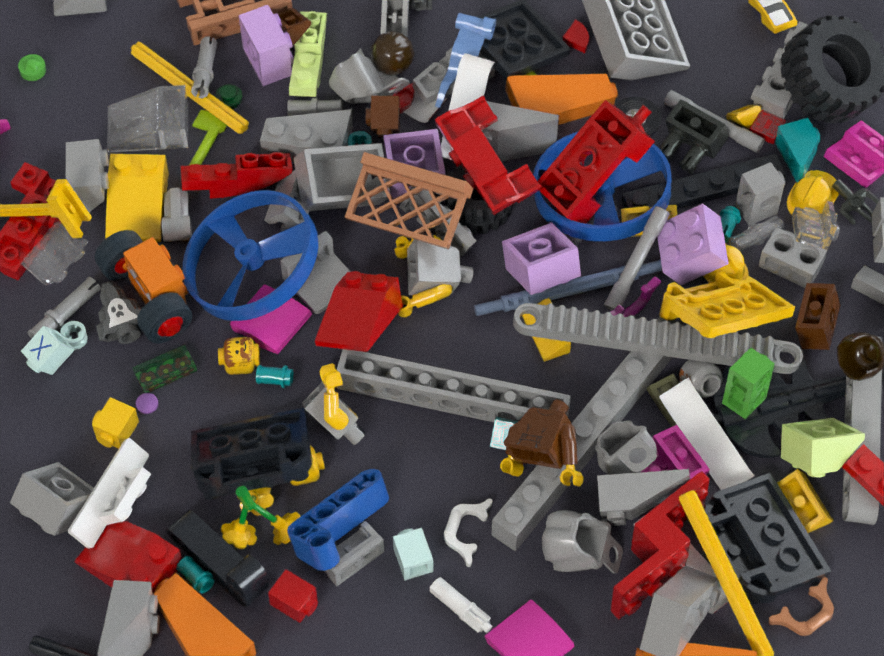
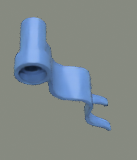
(469, 41)

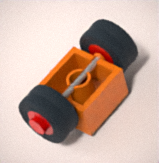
(154, 280)

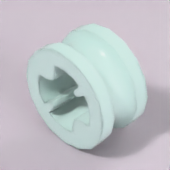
(79, 328)

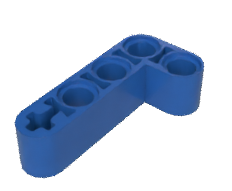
(319, 528)

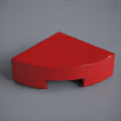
(577, 37)
(406, 97)

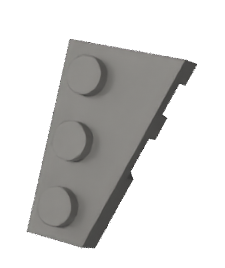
(429, 81)
(462, 238)

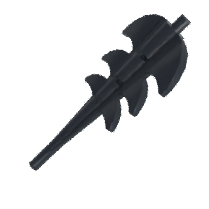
(779, 408)

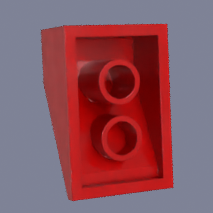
(359, 311)
(130, 555)

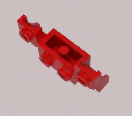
(483, 168)
(24, 232)

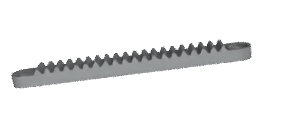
(649, 336)

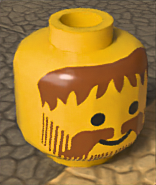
(239, 355)

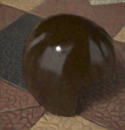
(392, 53)
(860, 355)

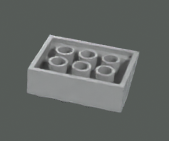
(636, 38)

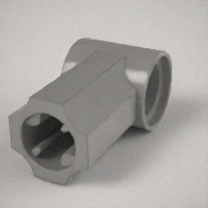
(176, 219)

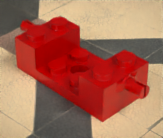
(610, 138)

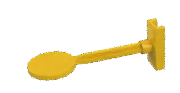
(61, 204)

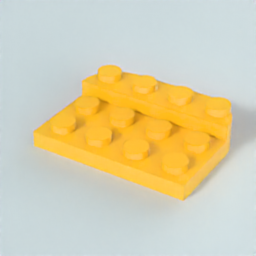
(724, 305)

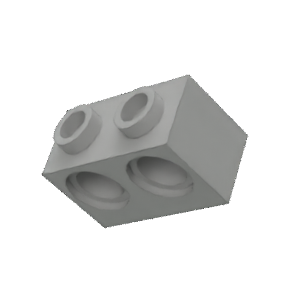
(790, 263)

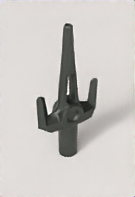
(854, 201)

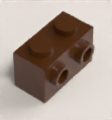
(384, 115)

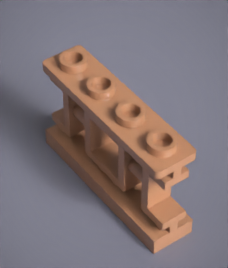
(227, 19)

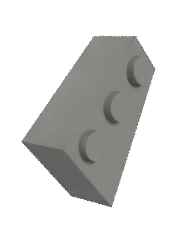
(306, 131)
(678, 611)

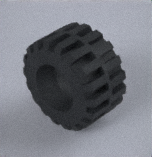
(476, 213)

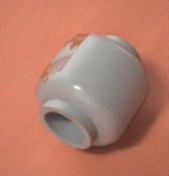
(703, 375)

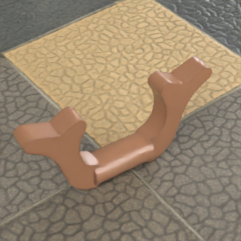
(808, 627)

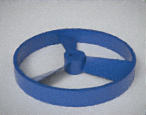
(606, 220)
(252, 255)

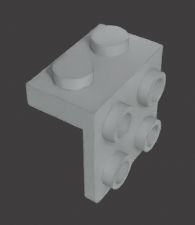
(323, 278)

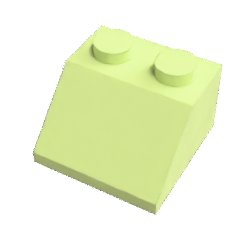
(819, 445)

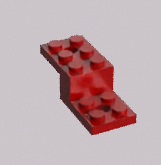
(660, 548)

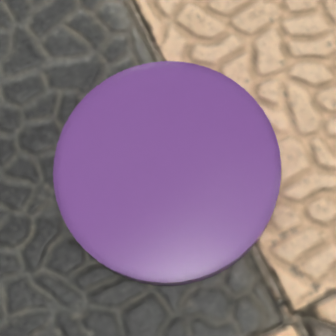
(146, 403)

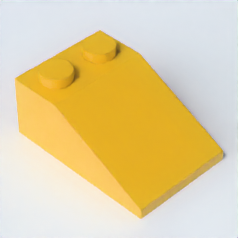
(136, 194)

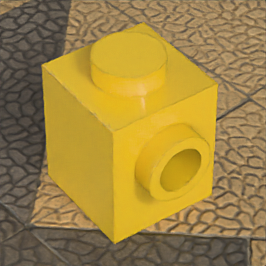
(114, 423)

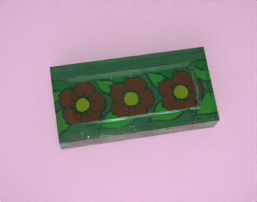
(164, 369)

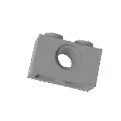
(760, 193)

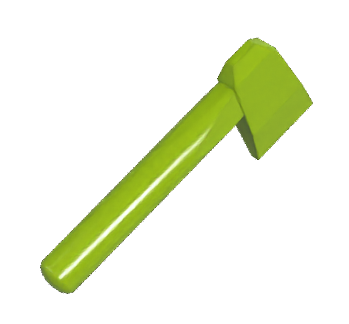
(214, 126)

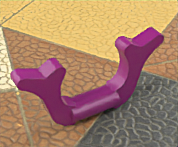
(641, 302)

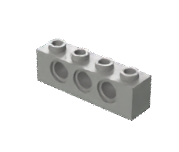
(772, 94)

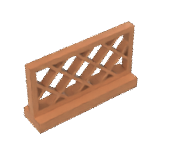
(415, 177)

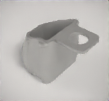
(359, 80)
(625, 448)
(579, 542)

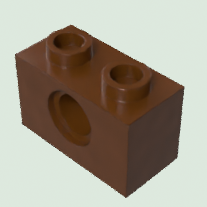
(818, 316)

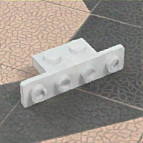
(113, 494)

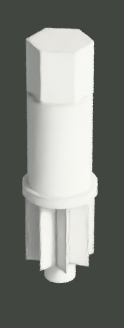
(461, 606)

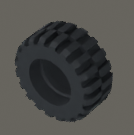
(811, 83)

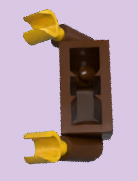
(544, 440)

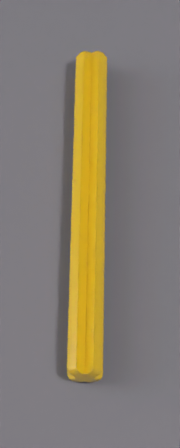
(177, 78)
(725, 574)

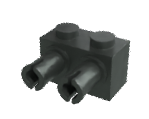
(696, 129)

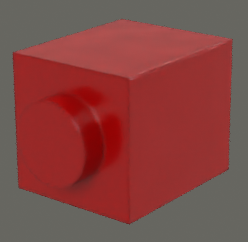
(293, 596)

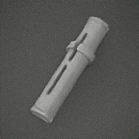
(203, 72)
(55, 318)

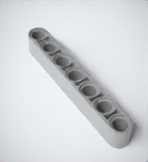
(863, 414)

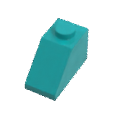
(798, 146)

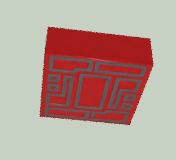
(767, 125)

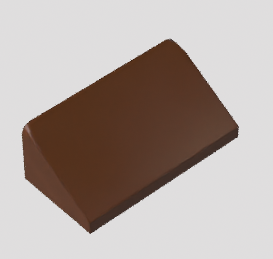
(294, 24)

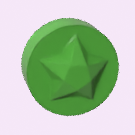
(32, 67)

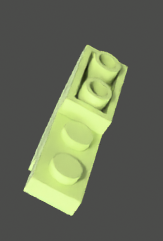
(309, 57)

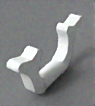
(478, 510)

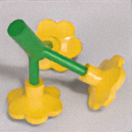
(256, 501)

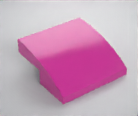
(859, 154)
(275, 328)
(676, 453)
(529, 633)

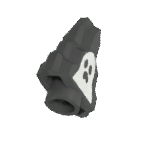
(117, 315)

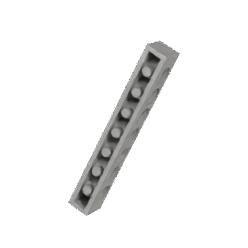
(439, 387)

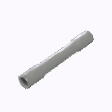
(740, 135)
(651, 232)

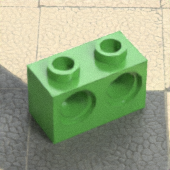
(748, 382)

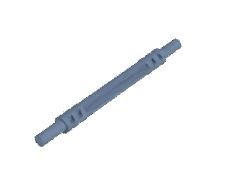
(574, 286)

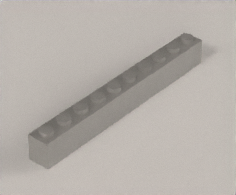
(608, 406)

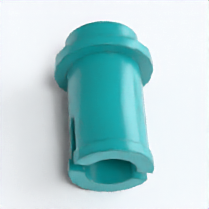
(729, 217)
(274, 376)
(200, 580)

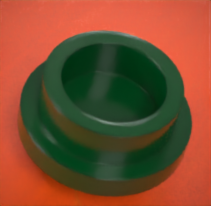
(229, 95)

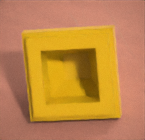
(745, 115)

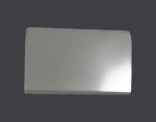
(870, 284)

